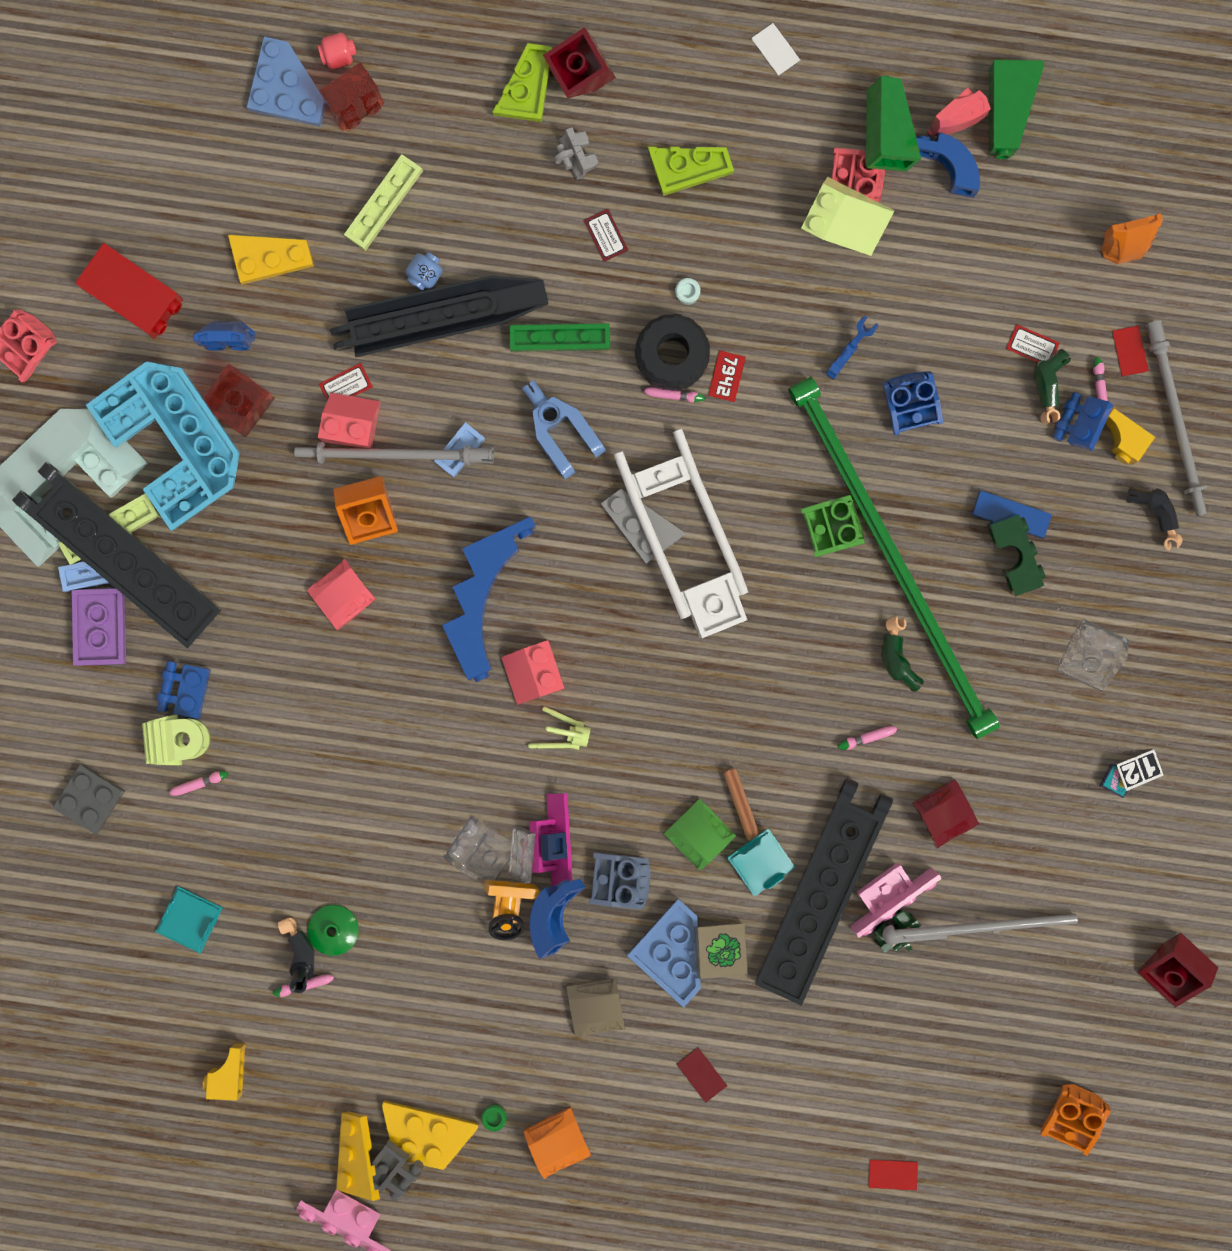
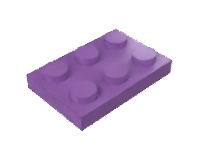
(98, 627)

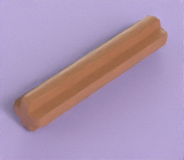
(741, 803)

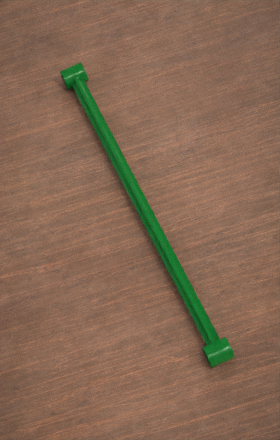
(981, 721)

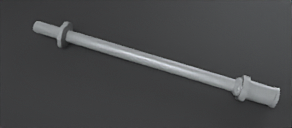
(1159, 347)
(466, 455)

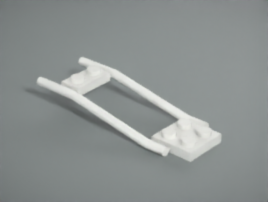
(712, 603)

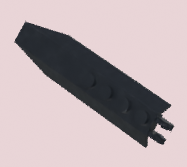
(439, 313)

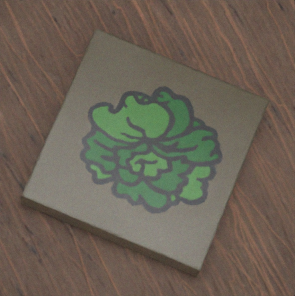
(720, 950)

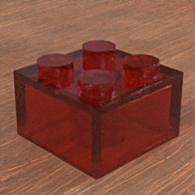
(352, 97)
(237, 400)

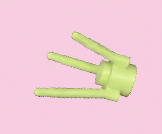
(576, 735)

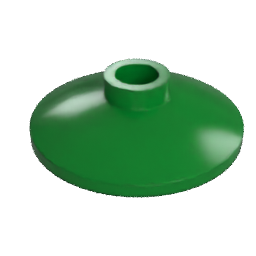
(344, 923)

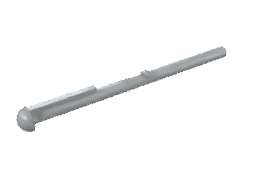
(940, 932)

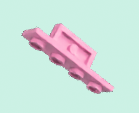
(888, 894)
(345, 1218)

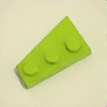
(527, 88)
(684, 168)

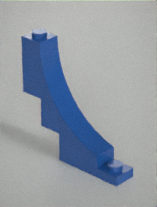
(486, 560)

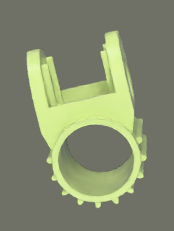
(164, 740)

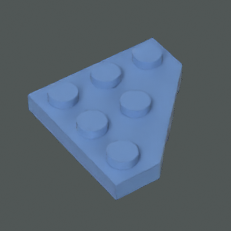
(284, 86)
(669, 953)

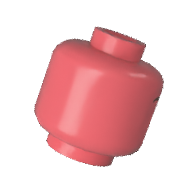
(336, 51)

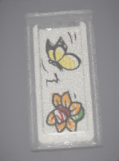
(521, 855)

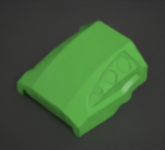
(828, 525)
(699, 834)

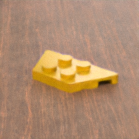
(427, 1134)

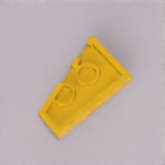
(268, 257)

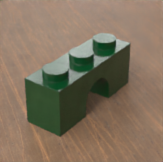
(1026, 573)

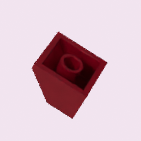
(579, 65)
(1179, 970)

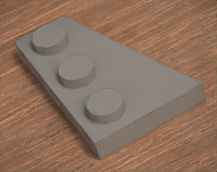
(624, 516)

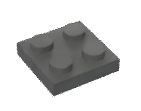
(88, 799)

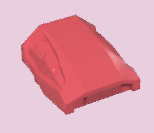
(960, 113)
(851, 170)
(24, 343)
(341, 595)

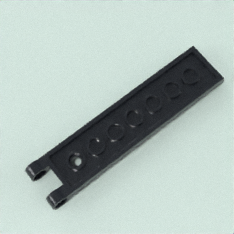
(120, 558)
(821, 896)

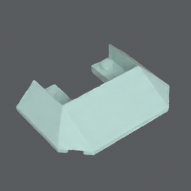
(63, 441)

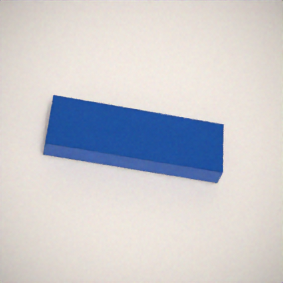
(994, 508)

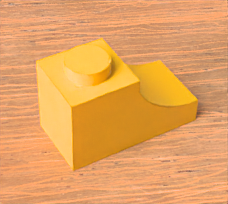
(1129, 438)
(227, 1081)

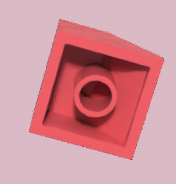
(349, 421)
(533, 672)

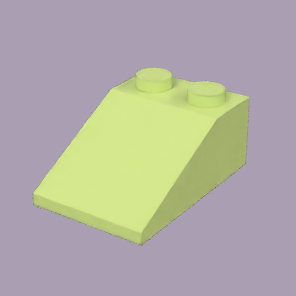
(847, 217)

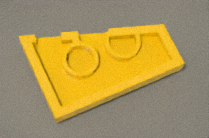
(354, 1165)

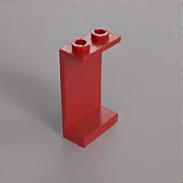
(129, 291)

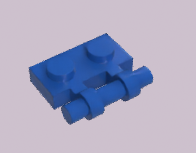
(1088, 424)
(190, 692)

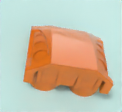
(1130, 239)
(1076, 1118)
(556, 1142)

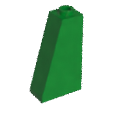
(1010, 99)
(889, 127)

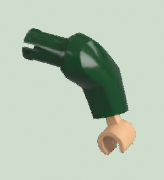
(1047, 384)
(893, 658)

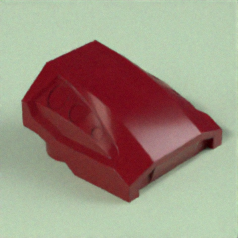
(946, 813)

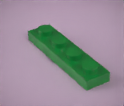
(559, 337)

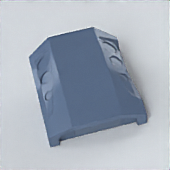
(620, 881)

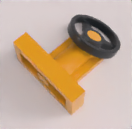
(507, 906)

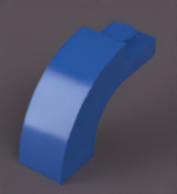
(957, 161)
(547, 917)

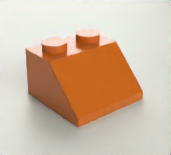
(365, 510)

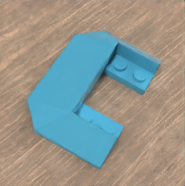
(174, 402)

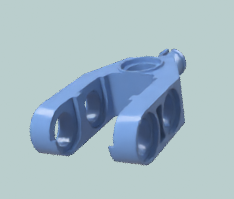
(563, 412)

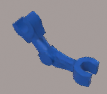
(851, 347)

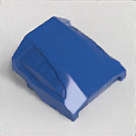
(225, 333)
(912, 401)

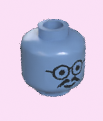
(424, 271)

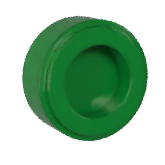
(494, 1117)

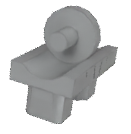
(572, 154)

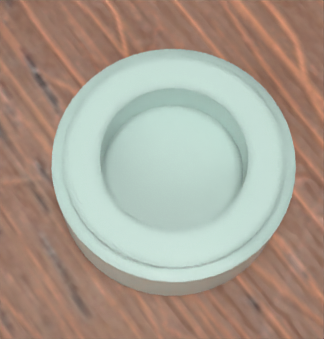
(687, 291)

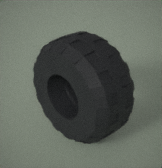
(673, 328)

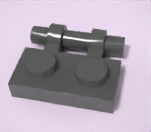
(392, 1161)

